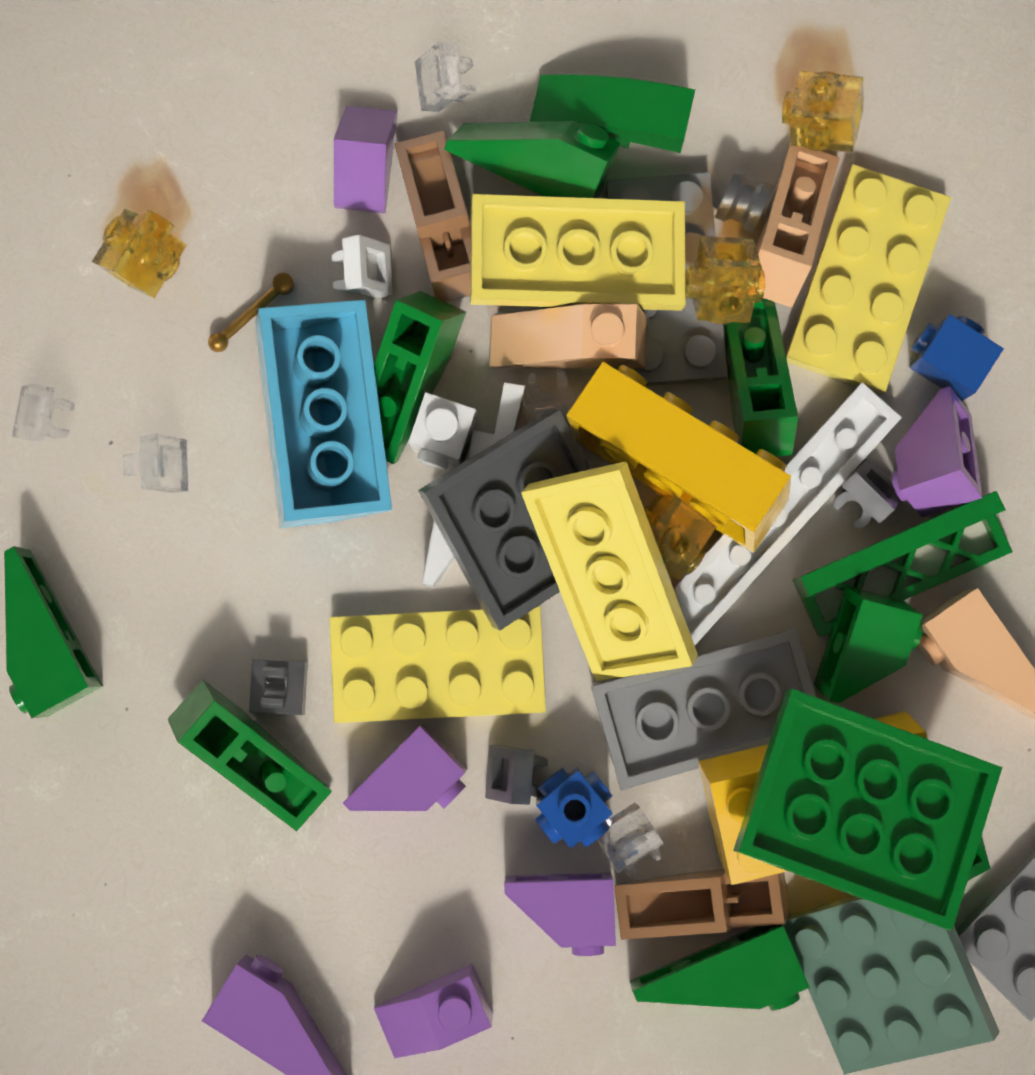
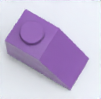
(938, 458)
(411, 777)
(568, 908)
(435, 1014)

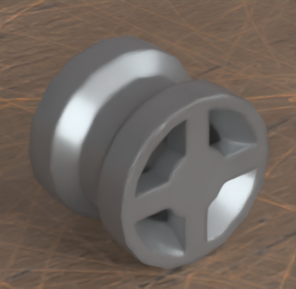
(744, 201)

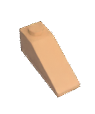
(795, 221)
(570, 337)
(978, 649)

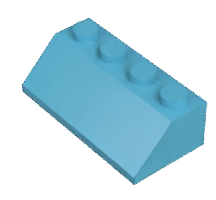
(322, 412)

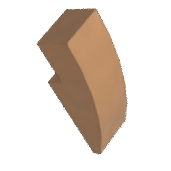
(438, 213)
(698, 904)

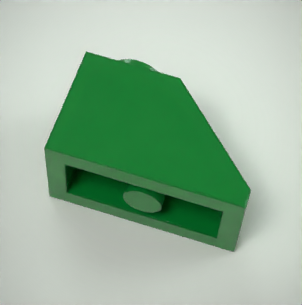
(866, 643)

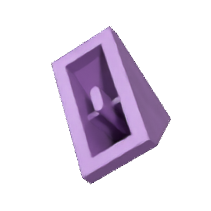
(363, 158)

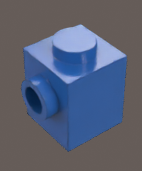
(955, 355)

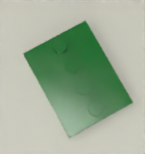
(868, 809)

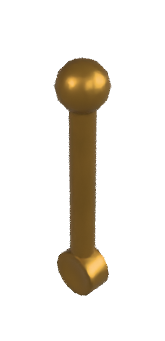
(282, 285)

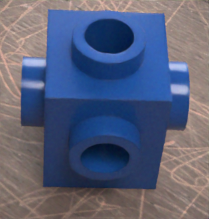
(573, 786)

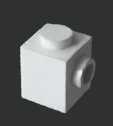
(442, 431)

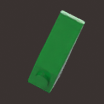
(540, 156)
(412, 362)
(760, 382)
(41, 647)
(247, 755)
(738, 972)

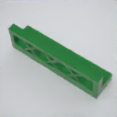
(907, 543)

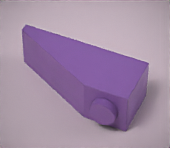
(270, 1020)

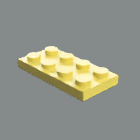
(577, 252)
(867, 279)
(610, 572)
(435, 666)

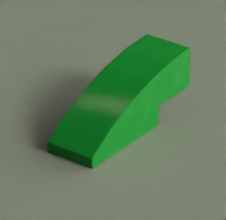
(623, 107)

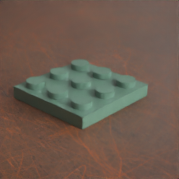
(888, 984)

